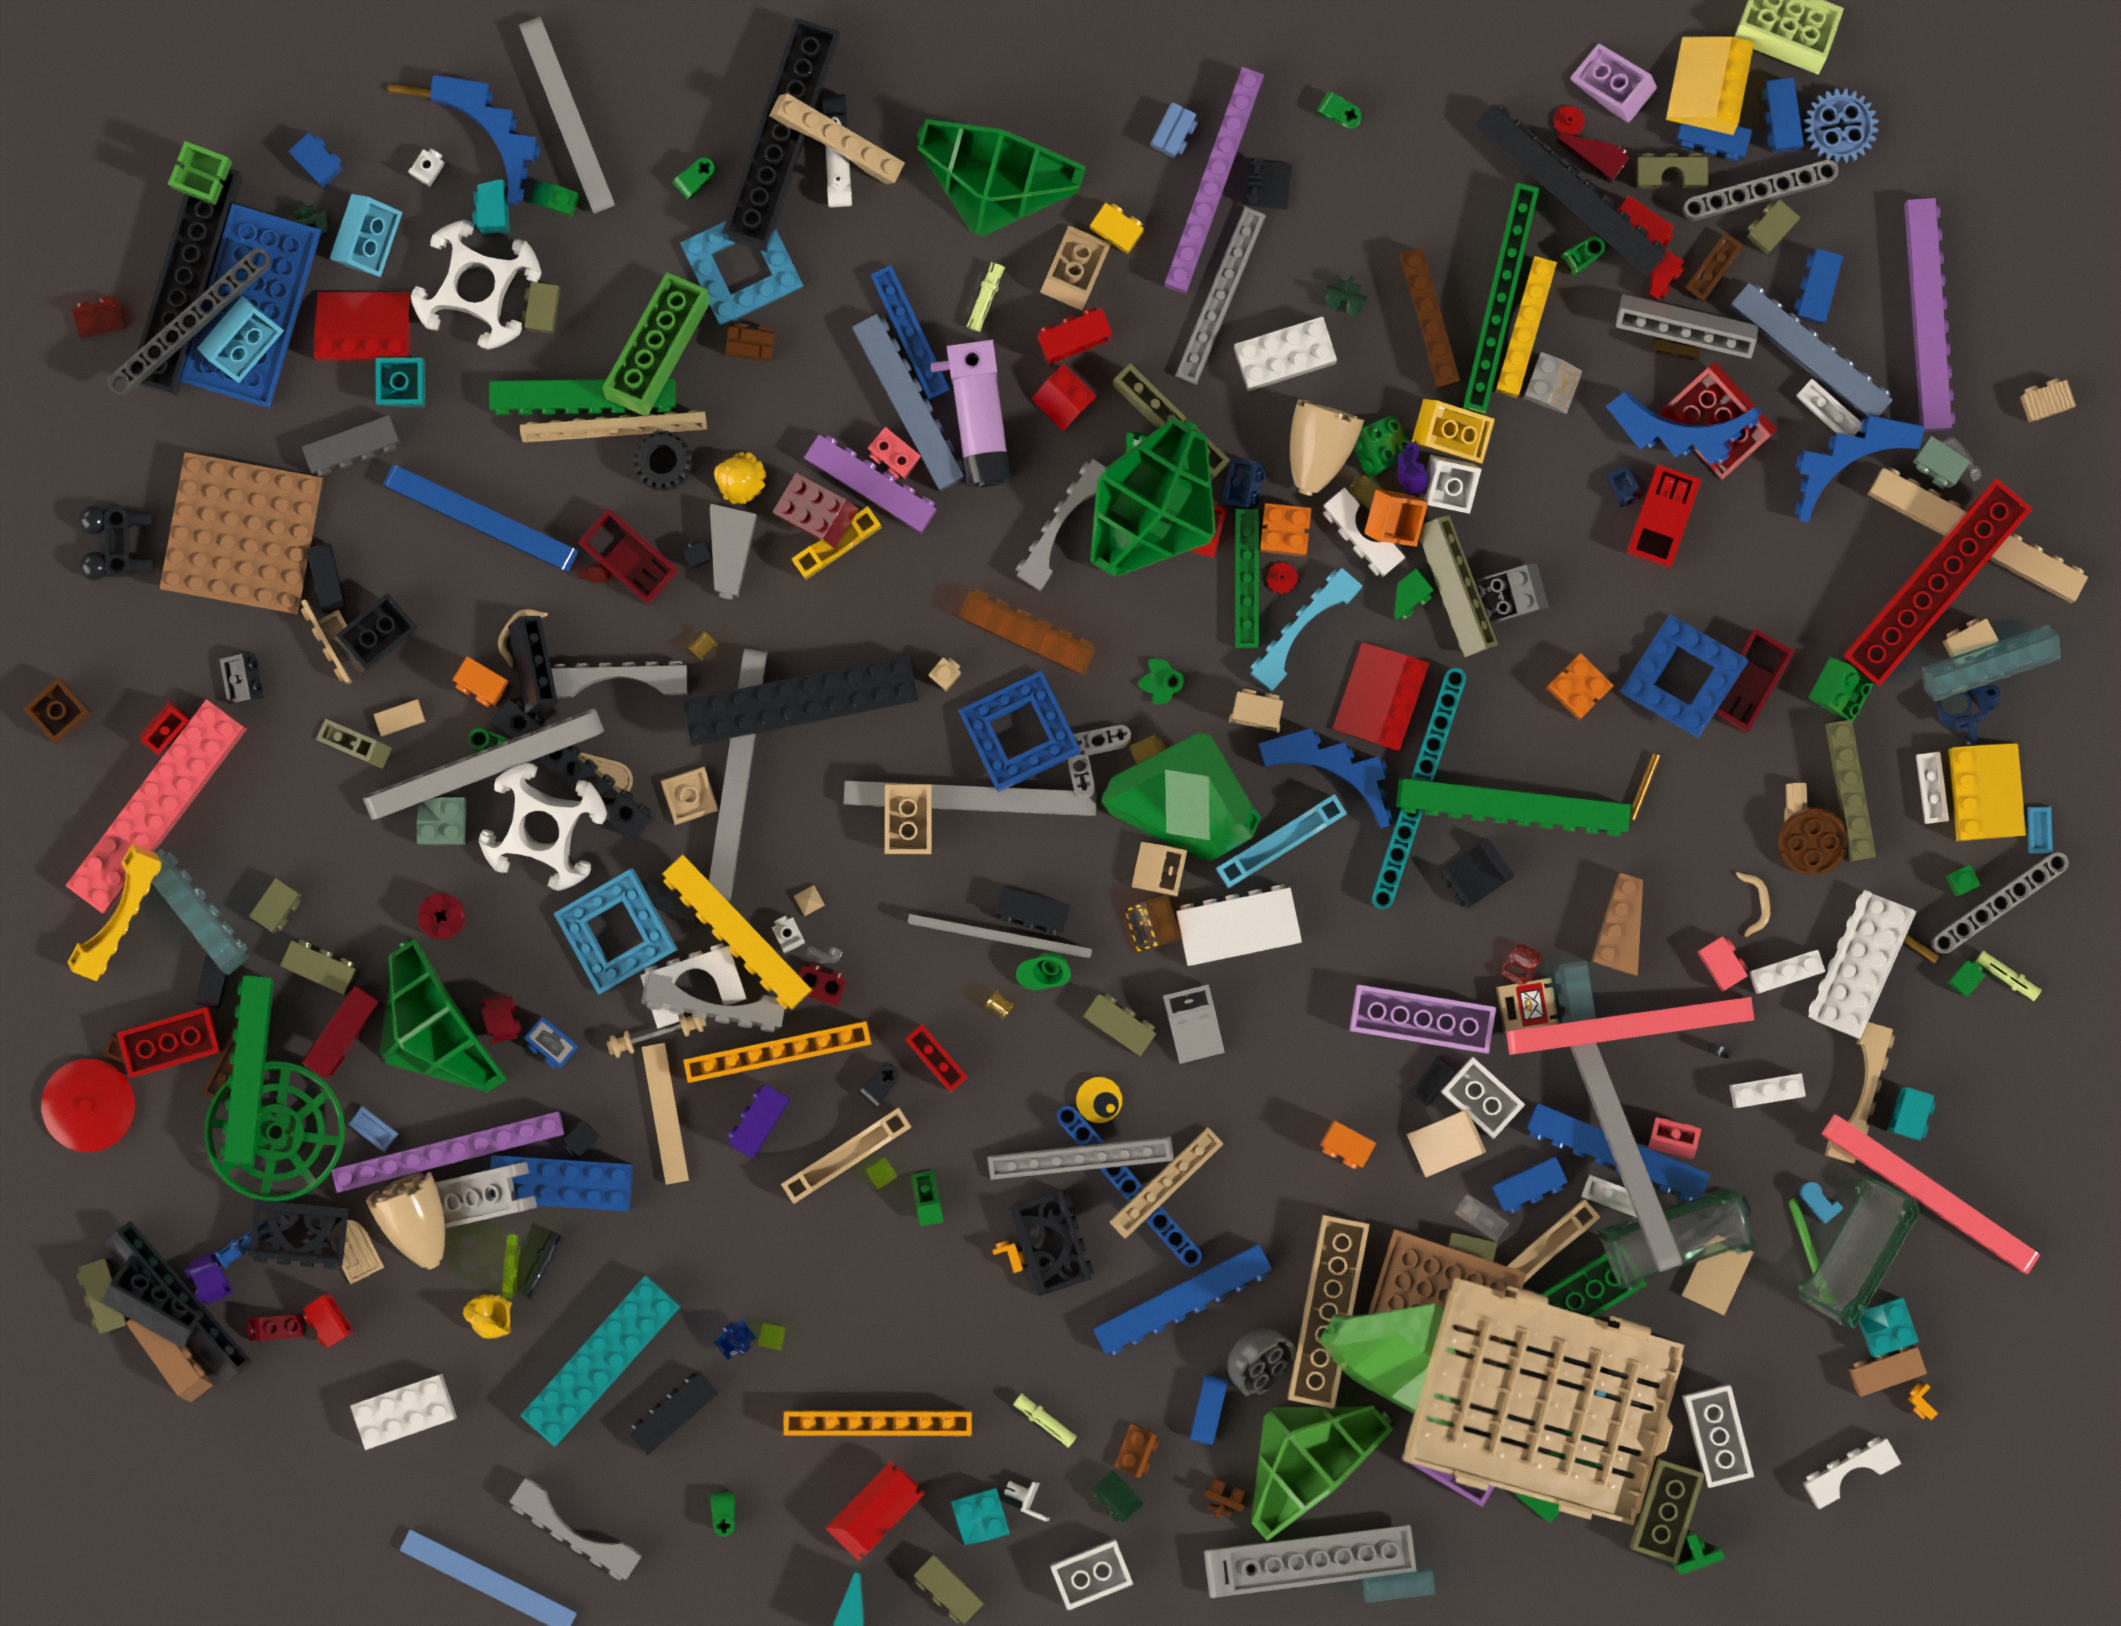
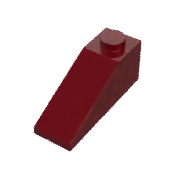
(1598, 155)

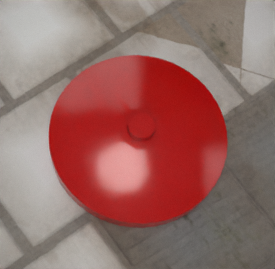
(88, 1105)

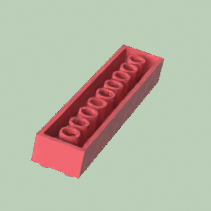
(157, 803)

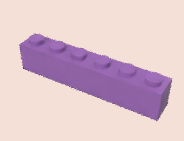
(871, 484)

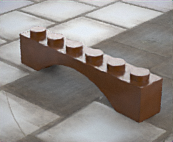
(1429, 317)

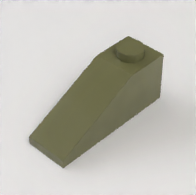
(354, 743)

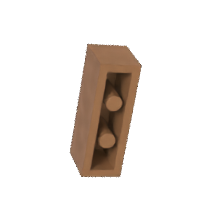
(1887, 1370)

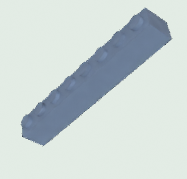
(1810, 352)
(908, 402)

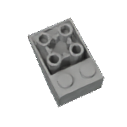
(1193, 1024)

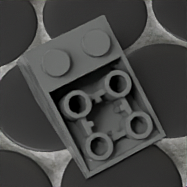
(1512, 593)

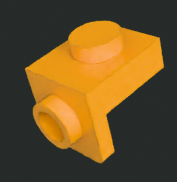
(1016, 1258)
(1921, 1408)

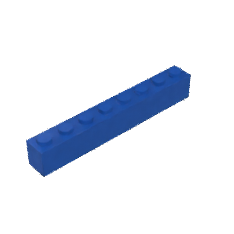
(1591, 1141)
(1181, 1299)

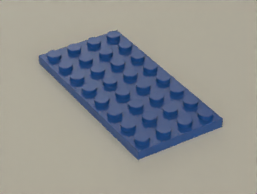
(274, 293)

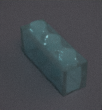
(1575, 992)
(1398, 1586)

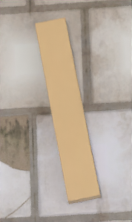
(665, 1113)
(1166, 1182)

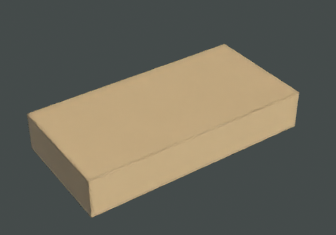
(399, 718)

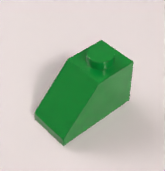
(554, 198)
(927, 1198)

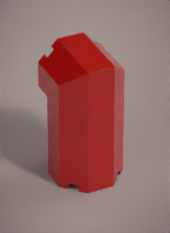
(875, 1509)

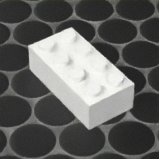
(1285, 354)
(403, 1411)
(1718, 1435)

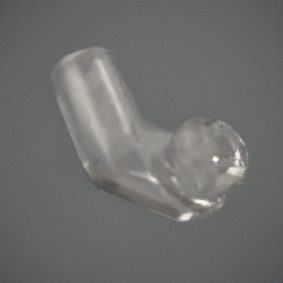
(823, 957)

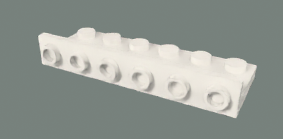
(1861, 964)

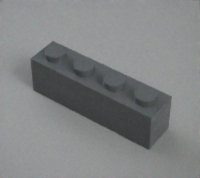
(351, 445)

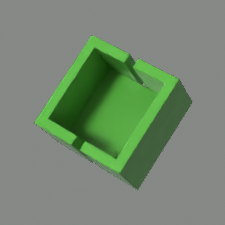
(201, 172)

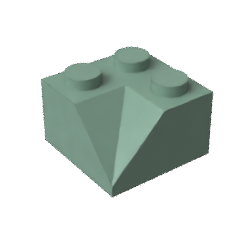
(1940, 463)
(442, 821)

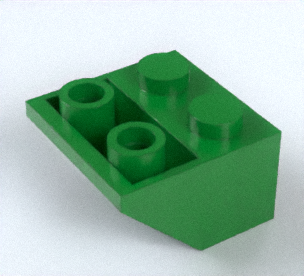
(1841, 689)

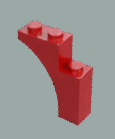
(1660, 230)

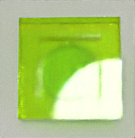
(881, 1173)
(772, 1336)

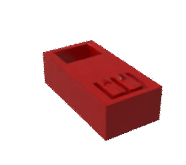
(1664, 514)

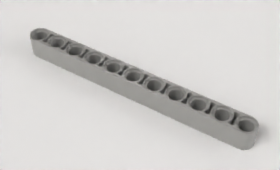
(483, 764)
(735, 786)
(981, 799)
(1626, 1156)

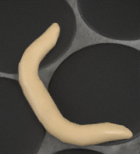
(502, 642)
(1764, 902)

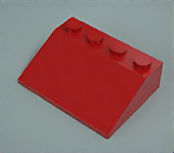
(362, 326)
(1714, 400)
(1380, 696)

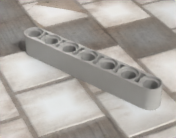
(1770, 185)
(2009, 897)

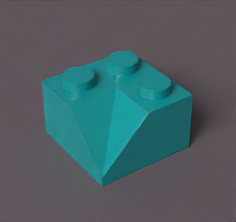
(491, 208)
(400, 382)
(1911, 1114)
(1887, 1327)
(980, 1516)

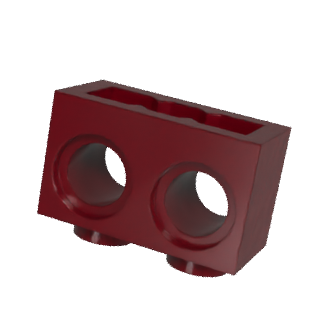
(818, 990)

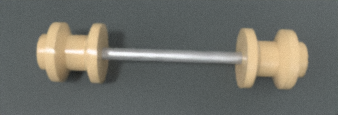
(625, 1043)

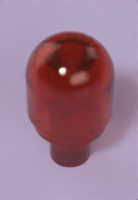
(595, 574)

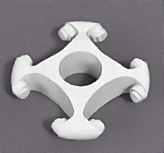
(465, 259)
(565, 813)

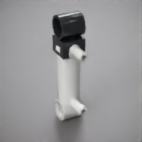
(837, 165)

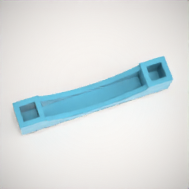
(1340, 589)
(1281, 841)

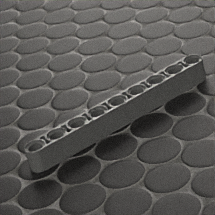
(178, 324)

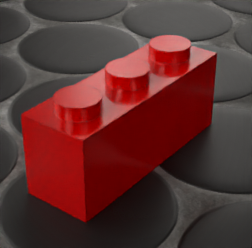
(936, 1058)

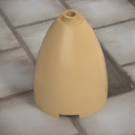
(1320, 444)
(412, 1217)

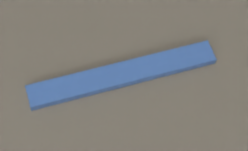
(487, 1580)

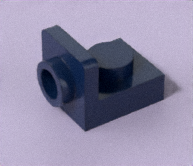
(1624, 486)

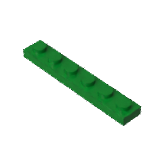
(1247, 578)

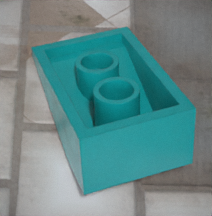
(852, 1608)

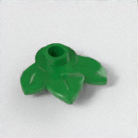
(1157, 681)

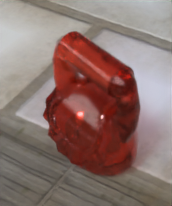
(1523, 958)

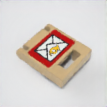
(1532, 1005)

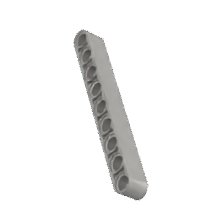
(567, 115)

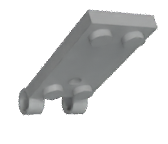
(470, 1197)

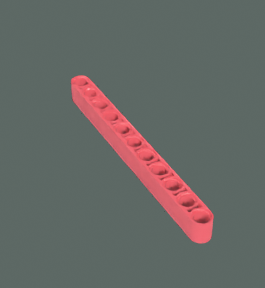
(1630, 1025)
(1930, 1194)

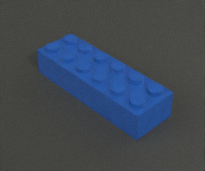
(572, 1182)

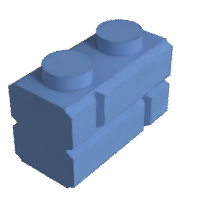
(1173, 130)

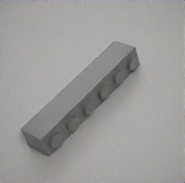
(1686, 326)

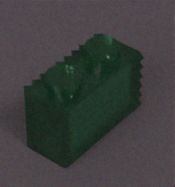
(1117, 1497)

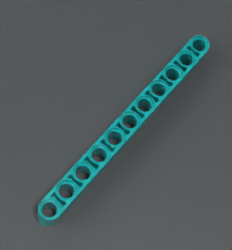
(1424, 755)

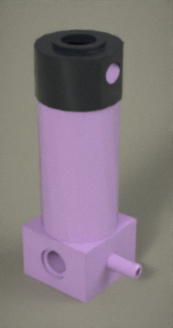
(978, 413)

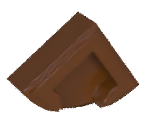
(113, 1049)

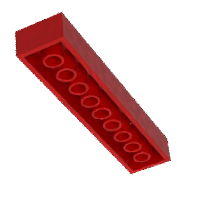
(1937, 581)

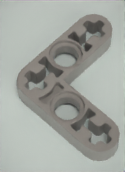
(1085, 744)

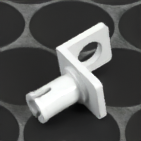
(1026, 1496)

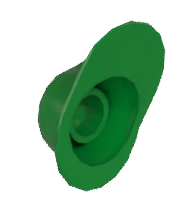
(1044, 971)

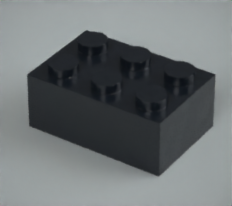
(374, 634)

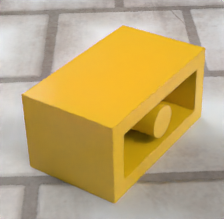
(1117, 228)

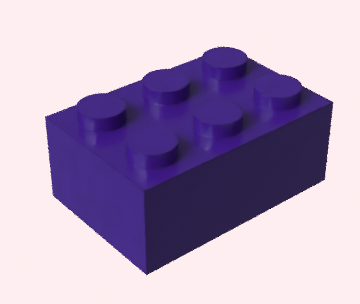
(758, 1120)

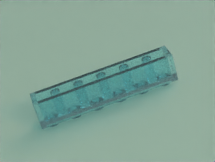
(1991, 663)
(198, 915)

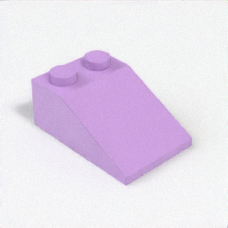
(1614, 82)

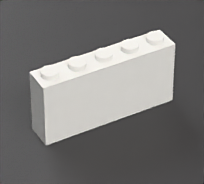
(1238, 925)

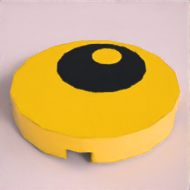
(1099, 1100)

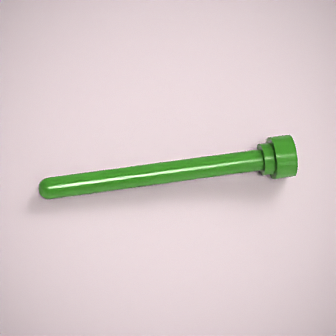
(1804, 1234)

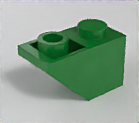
(1409, 593)

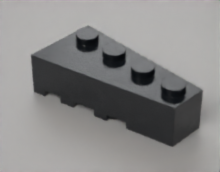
(150, 1304)

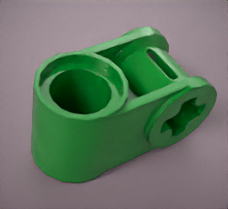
(1335, 109)
(691, 180)
(1582, 255)
(491, 739)
(723, 1508)

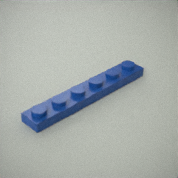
(909, 331)

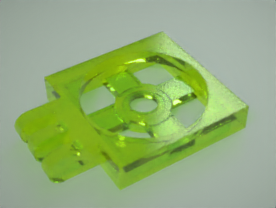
(510, 1267)

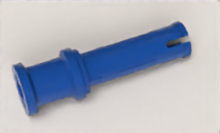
(238, 1247)

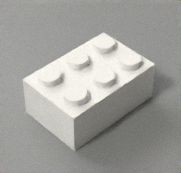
(1484, 1096)
(1091, 1574)

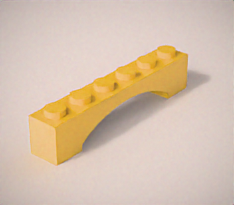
(1525, 327)
(92, 956)

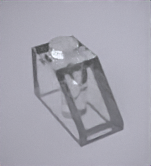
(1481, 1217)

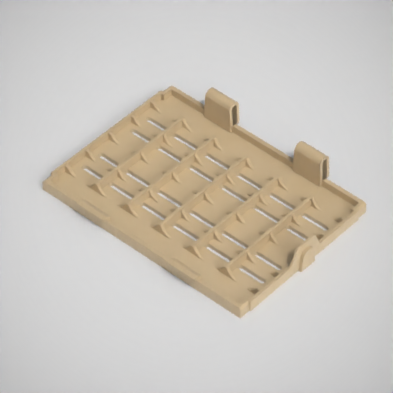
(1532, 1322)

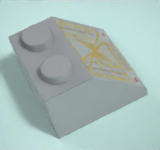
(1552, 383)

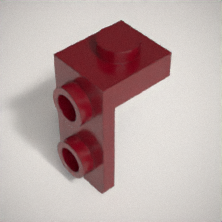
(274, 1327)

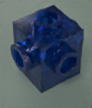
(739, 1338)

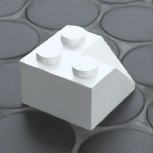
(1451, 483)

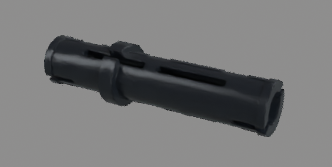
(541, 1264)

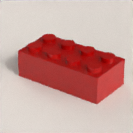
(169, 1042)

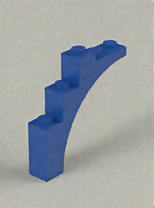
(472, 100)
(1645, 427)
(1820, 467)
(1336, 759)

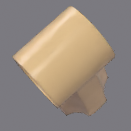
(1795, 798)

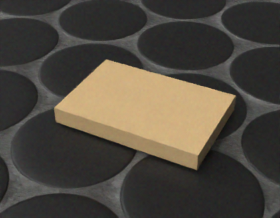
(1446, 1143)
(1716, 1280)

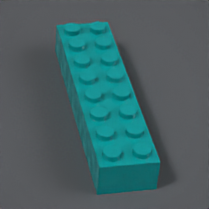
(600, 1360)

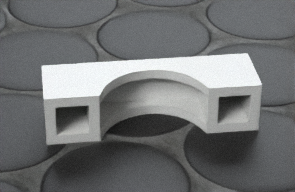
(1381, 555)
(1825, 1486)

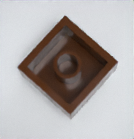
(58, 711)

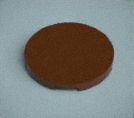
(1812, 841)

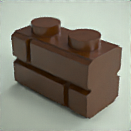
(750, 342)

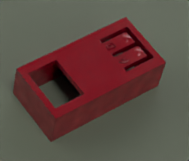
(631, 558)
(1753, 684)
(342, 1032)

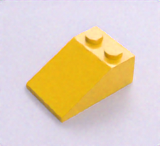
(1453, 430)

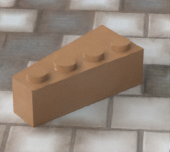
(1620, 931)
(174, 1363)

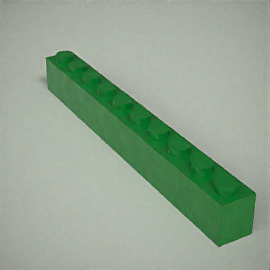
(1500, 298)
(1513, 805)

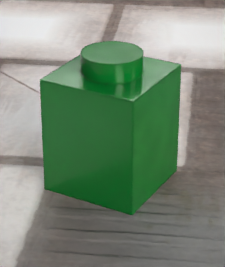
(1962, 880)
(1966, 977)

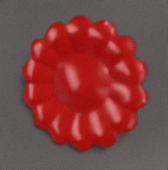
(1569, 120)
(1282, 578)

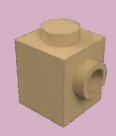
(945, 673)

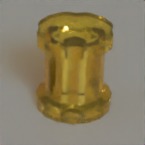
(702, 645)
(999, 1005)

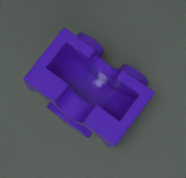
(1410, 473)
(208, 1278)

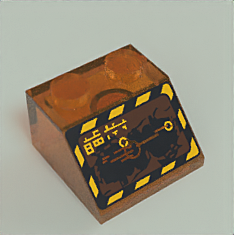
(1152, 924)

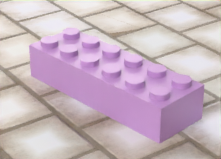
(1422, 1019)

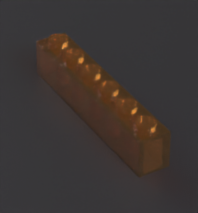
(1027, 633)

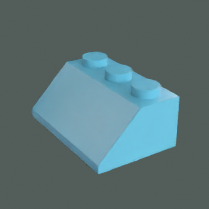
(366, 235)
(240, 339)

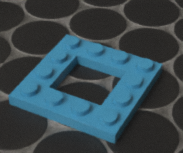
(728, 306)
(656, 938)

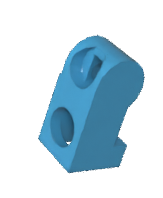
(1812, 1195)

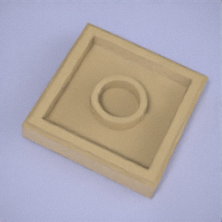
(689, 795)

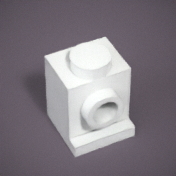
(428, 175)
(788, 943)

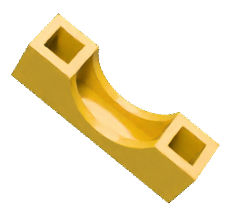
(820, 554)

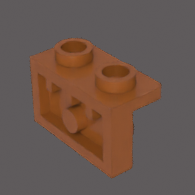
(1136, 1450)

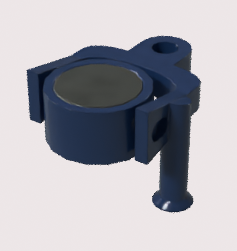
(1957, 710)

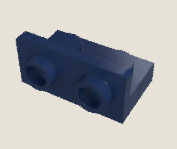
(1243, 483)

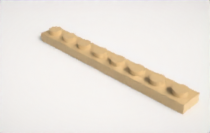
(619, 426)

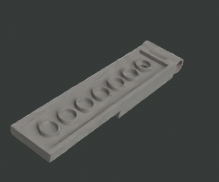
(1310, 1561)

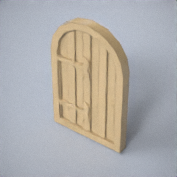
(613, 768)
(359, 1254)

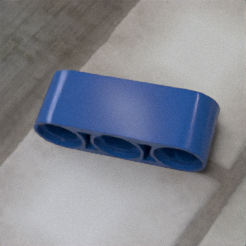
(1208, 1409)

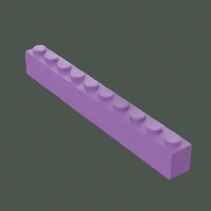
(1214, 180)
(1928, 314)
(448, 1152)

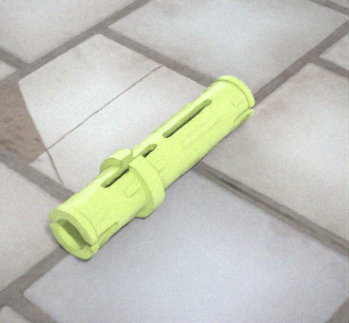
(987, 292)
(2031, 991)
(1037, 1414)

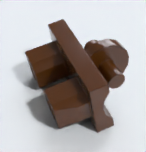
(1235, 1501)

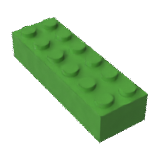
(656, 344)

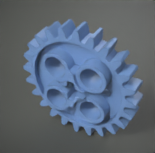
(1844, 146)

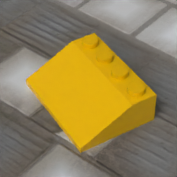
(1710, 82)
(1987, 792)

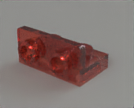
(98, 317)

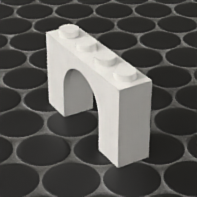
(718, 963)

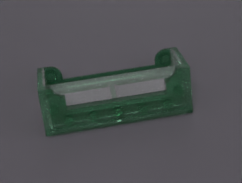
(1698, 1227)
(1860, 1252)

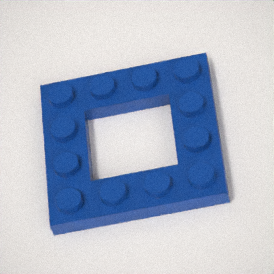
(1029, 690)
(1690, 718)

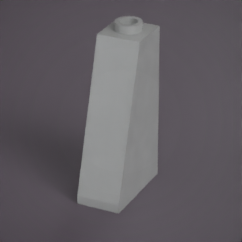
(731, 543)

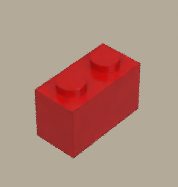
(164, 727)

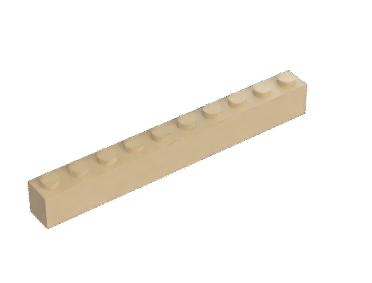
(2013, 554)

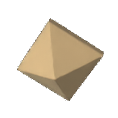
(809, 900)

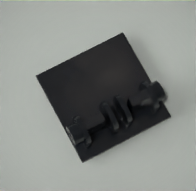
(1266, 184)

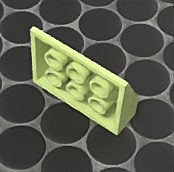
(1791, 30)

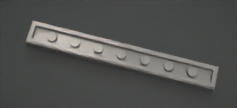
(1220, 295)
(999, 936)
(1080, 1158)

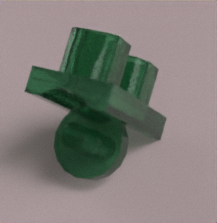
(318, 220)
(1336, 293)

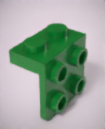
(1380, 445)

